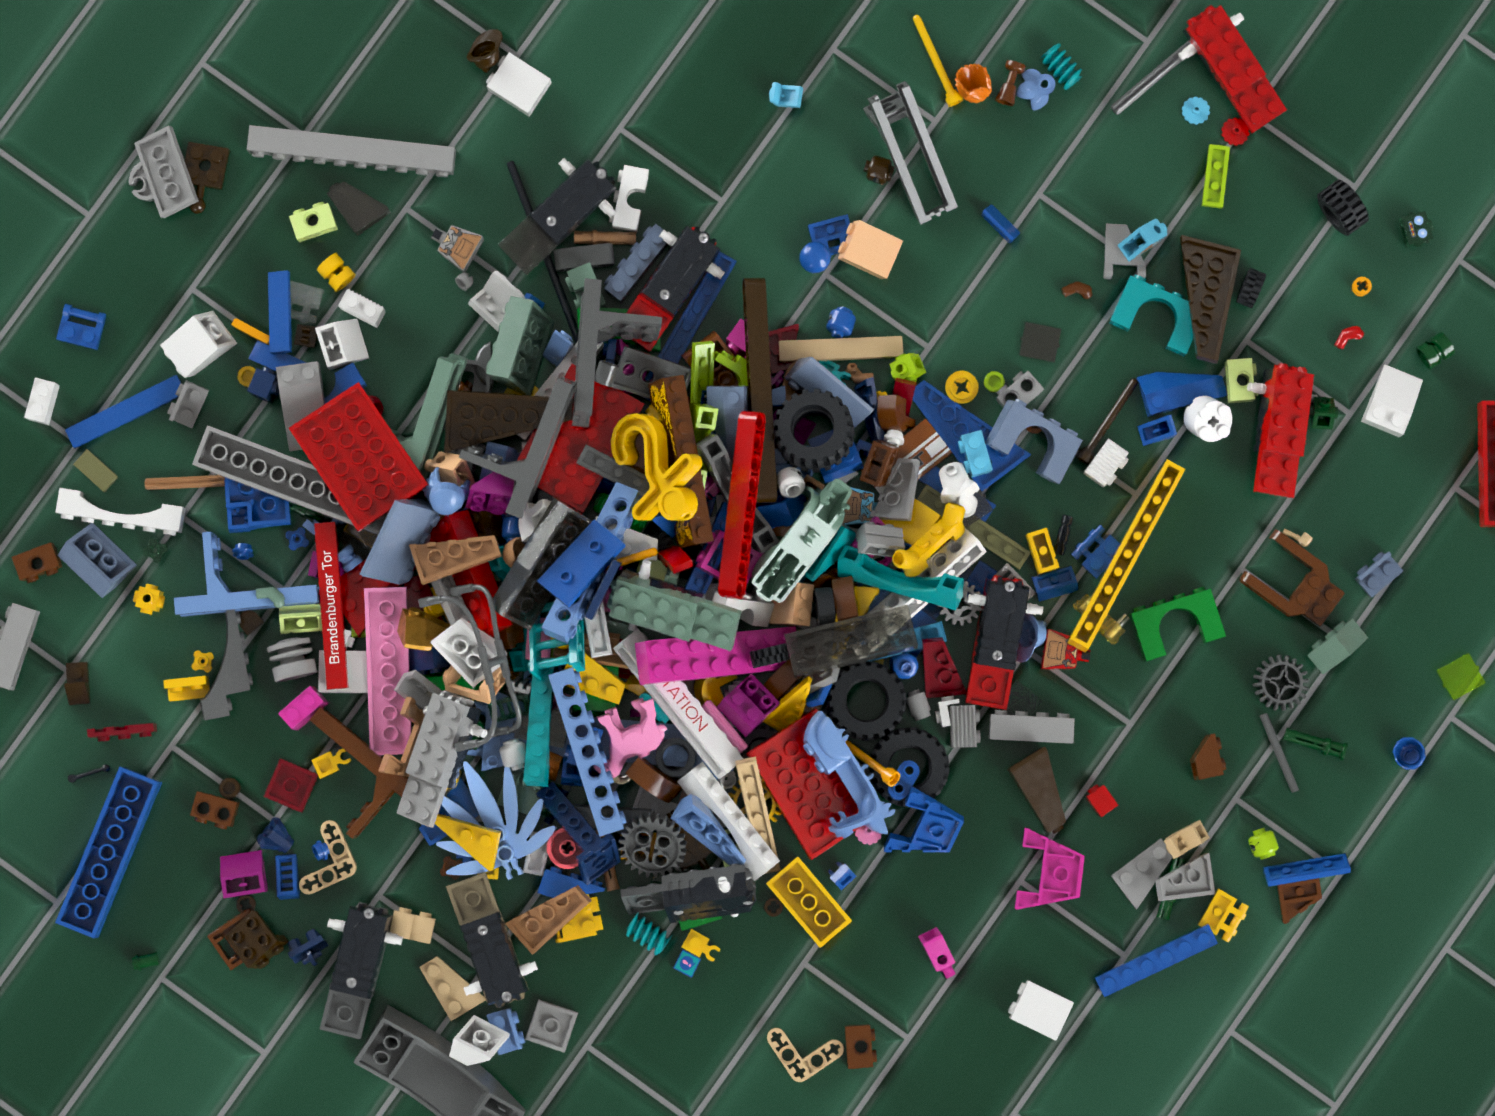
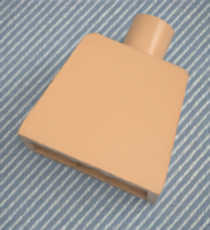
(451, 468)

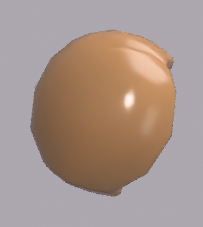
(512, 551)

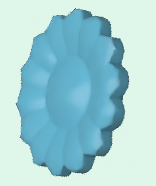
(1195, 110)

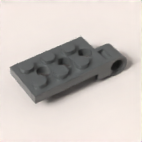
(613, 376)

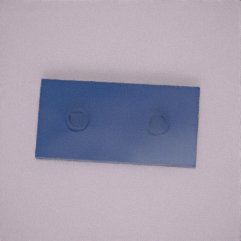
(581, 563)

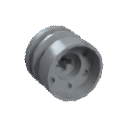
(292, 659)

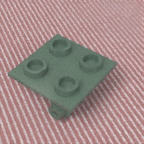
(525, 794)

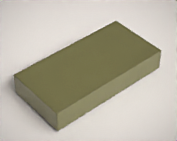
(95, 470)

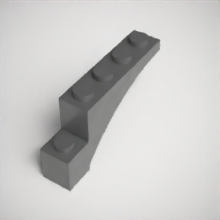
(232, 673)

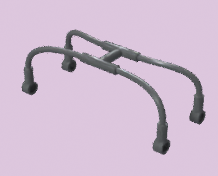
(485, 662)

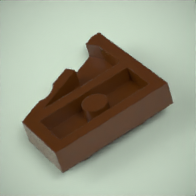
(1297, 896)

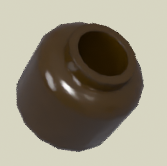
(879, 170)

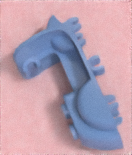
(832, 754)

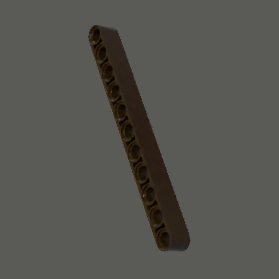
(760, 378)

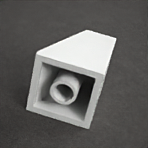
(198, 343)

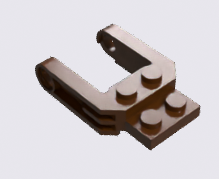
(1314, 595)

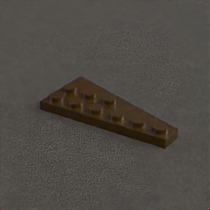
(1210, 281)
(489, 416)

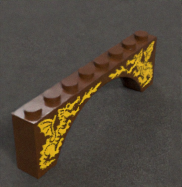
(672, 403)

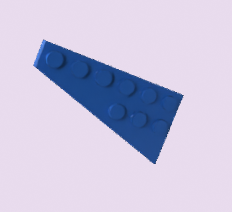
(952, 421)

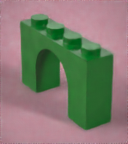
(1199, 605)

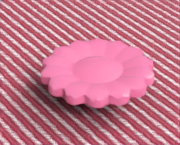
(867, 836)

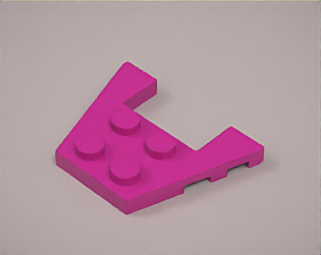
(1059, 872)

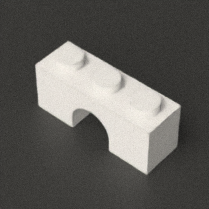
(632, 180)
(754, 608)

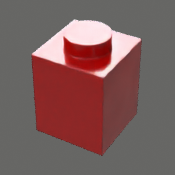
(1101, 800)

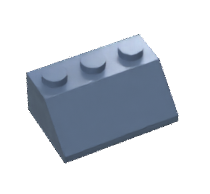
(96, 559)

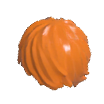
(973, 83)

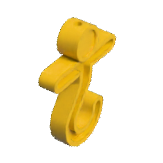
(665, 483)

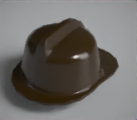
(485, 50)

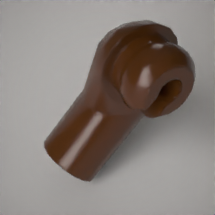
(1077, 287)

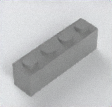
(15, 642)
(1031, 728)

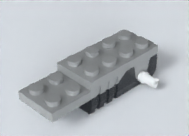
(434, 760)

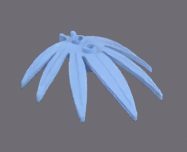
(511, 845)

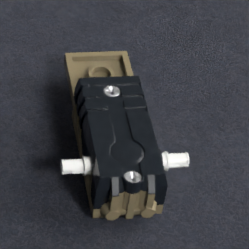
(488, 942)

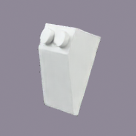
(1392, 401)
(460, 649)

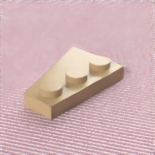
(450, 988)

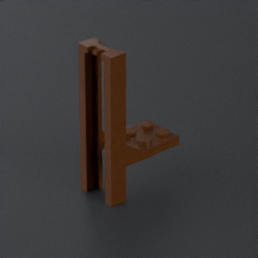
(385, 784)

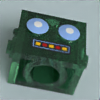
(1416, 229)

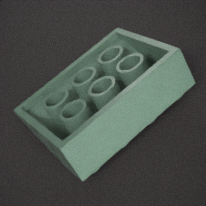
(520, 345)

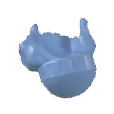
(445, 496)

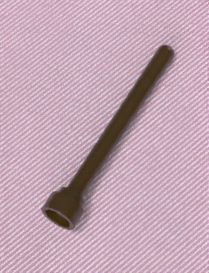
(1086, 454)

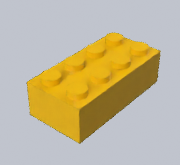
(808, 902)

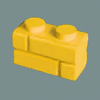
(1042, 551)

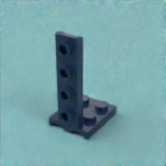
(598, 854)

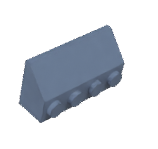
(811, 375)

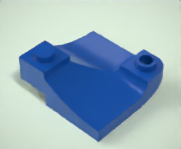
(253, 509)

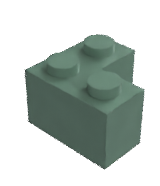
(576, 279)
(1338, 645)

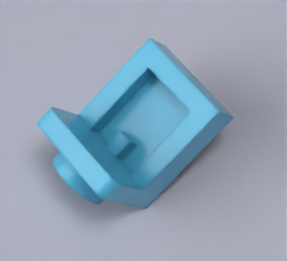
(786, 95)

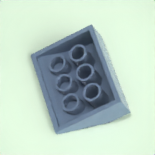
(406, 524)

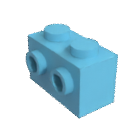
(976, 454)

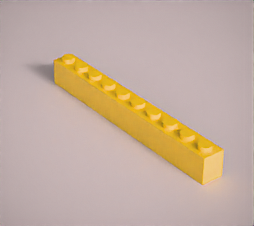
(1126, 556)

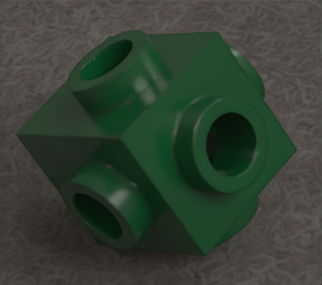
(1323, 413)

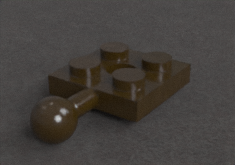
(212, 178)

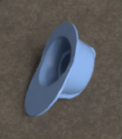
(1032, 636)

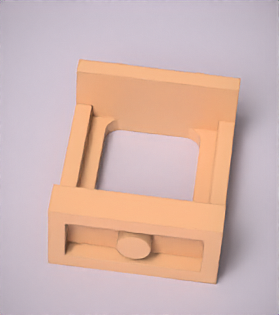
(451, 676)

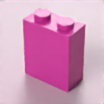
(303, 708)

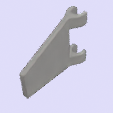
(1113, 255)

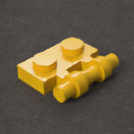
(1217, 912)

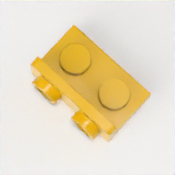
(187, 688)

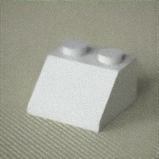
(477, 1042)

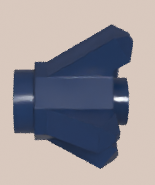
(275, 837)

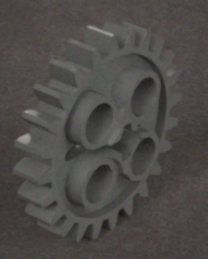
(633, 841)

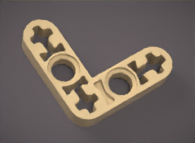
(338, 860)
(804, 1063)

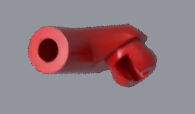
(1347, 334)

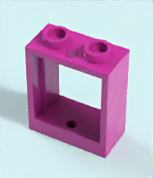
(705, 556)

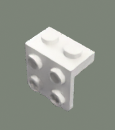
(492, 299)

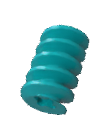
(1061, 66)
(647, 934)

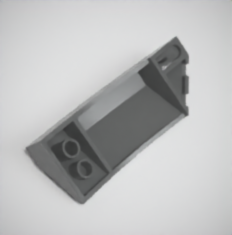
(420, 1066)

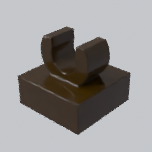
(306, 336)

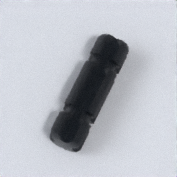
(1063, 535)

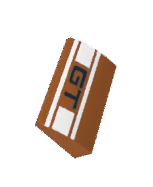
(921, 444)

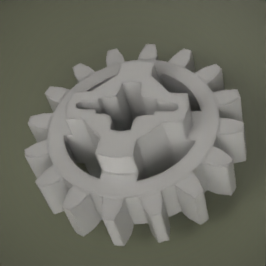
(955, 616)

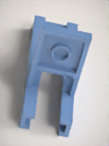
(221, 598)

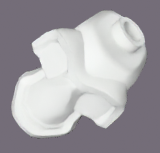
(958, 487)

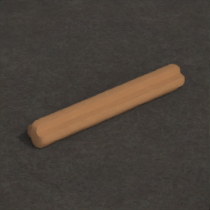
(184, 482)

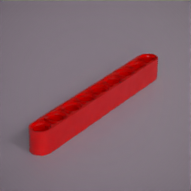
(741, 504)

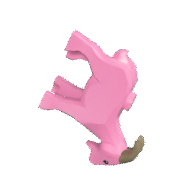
(632, 740)

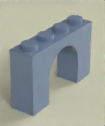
(1061, 443)

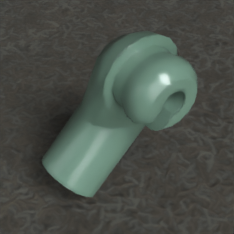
(273, 594)

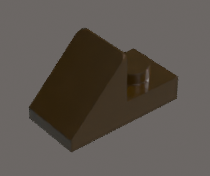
(77, 683)

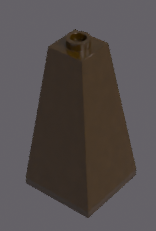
(1038, 786)

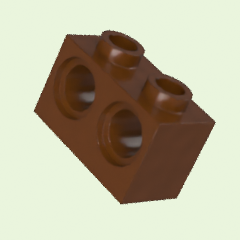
(879, 463)
(215, 805)

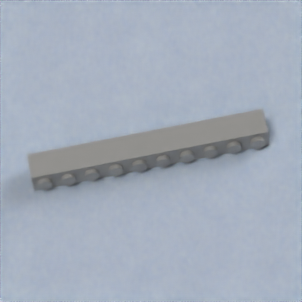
(351, 150)

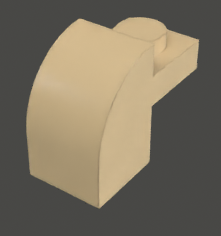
(1186, 839)

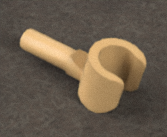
(1304, 540)

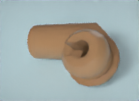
(856, 375)

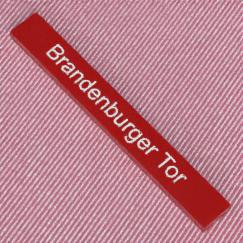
(331, 605)

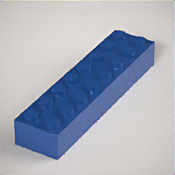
(108, 852)

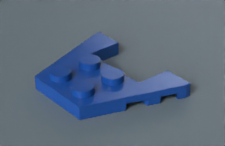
(935, 829)

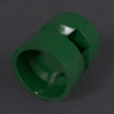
(1437, 349)

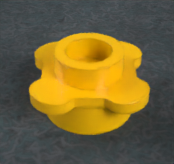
(206, 666)

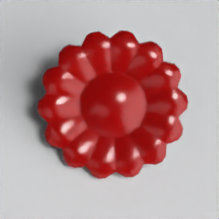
(1235, 131)

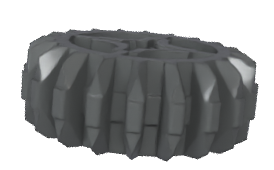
(1279, 691)

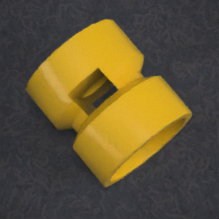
(330, 267)

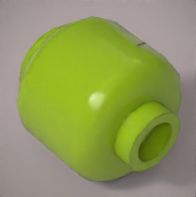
(1263, 843)

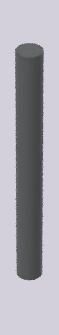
(1279, 752)

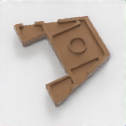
(389, 763)

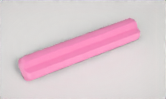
(722, 723)

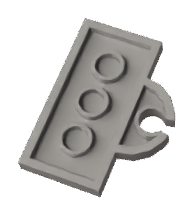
(163, 173)

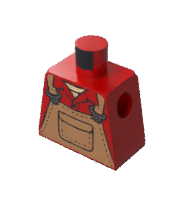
(1060, 654)

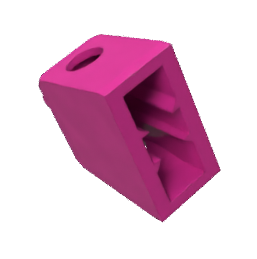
(935, 946)

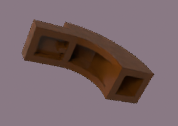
(654, 780)

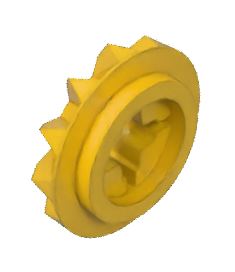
(971, 386)

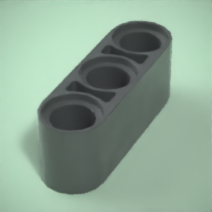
(598, 255)

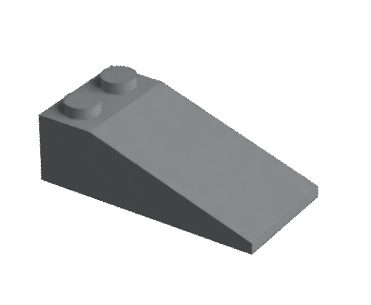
(300, 394)

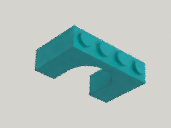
(1137, 293)

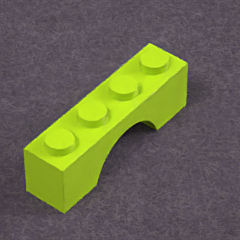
(704, 422)

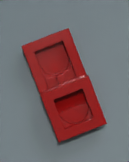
(675, 559)

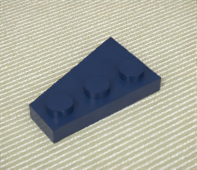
(867, 391)

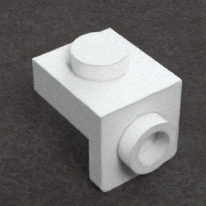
(942, 715)

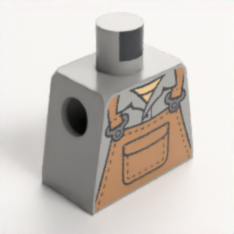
(458, 246)

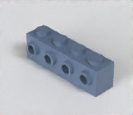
(636, 265)

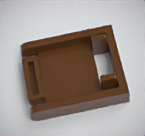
(221, 932)

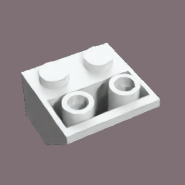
(342, 343)

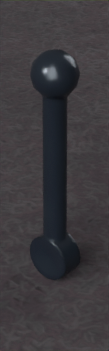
(72, 778)

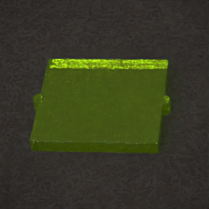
(1461, 676)

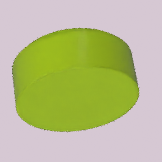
(994, 381)

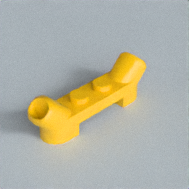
(948, 527)

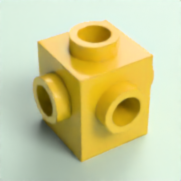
(156, 602)

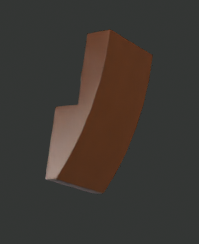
(844, 598)

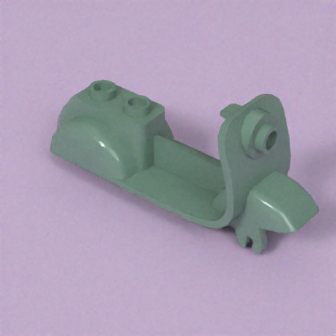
(789, 560)

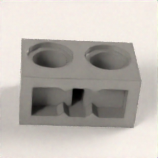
(1016, 390)

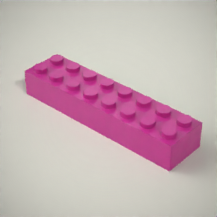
(683, 660)

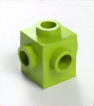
(907, 367)

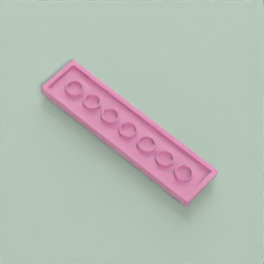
(385, 666)

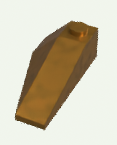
(419, 628)

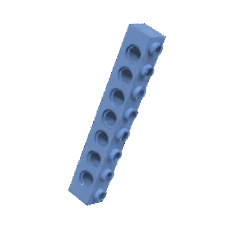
(564, 630)
(604, 824)

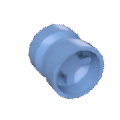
(349, 558)

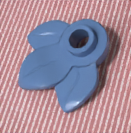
(1033, 90)

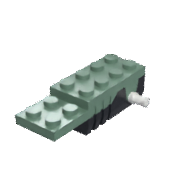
(671, 609)

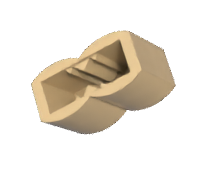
(413, 926)

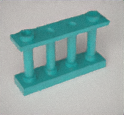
(576, 653)

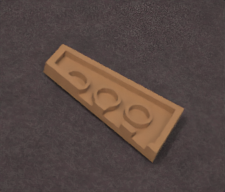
(450, 557)
(545, 920)

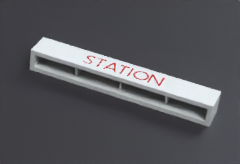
(685, 713)

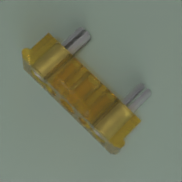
(1110, 628)

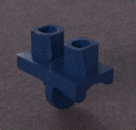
(309, 951)

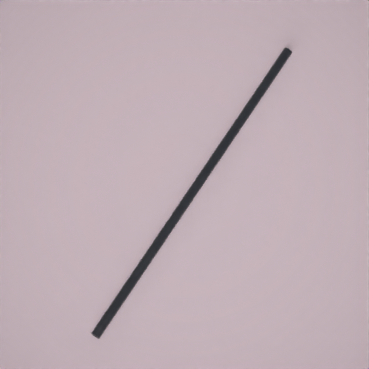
(548, 260)

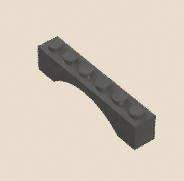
(720, 468)

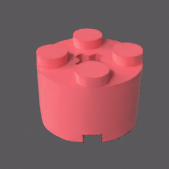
(558, 854)

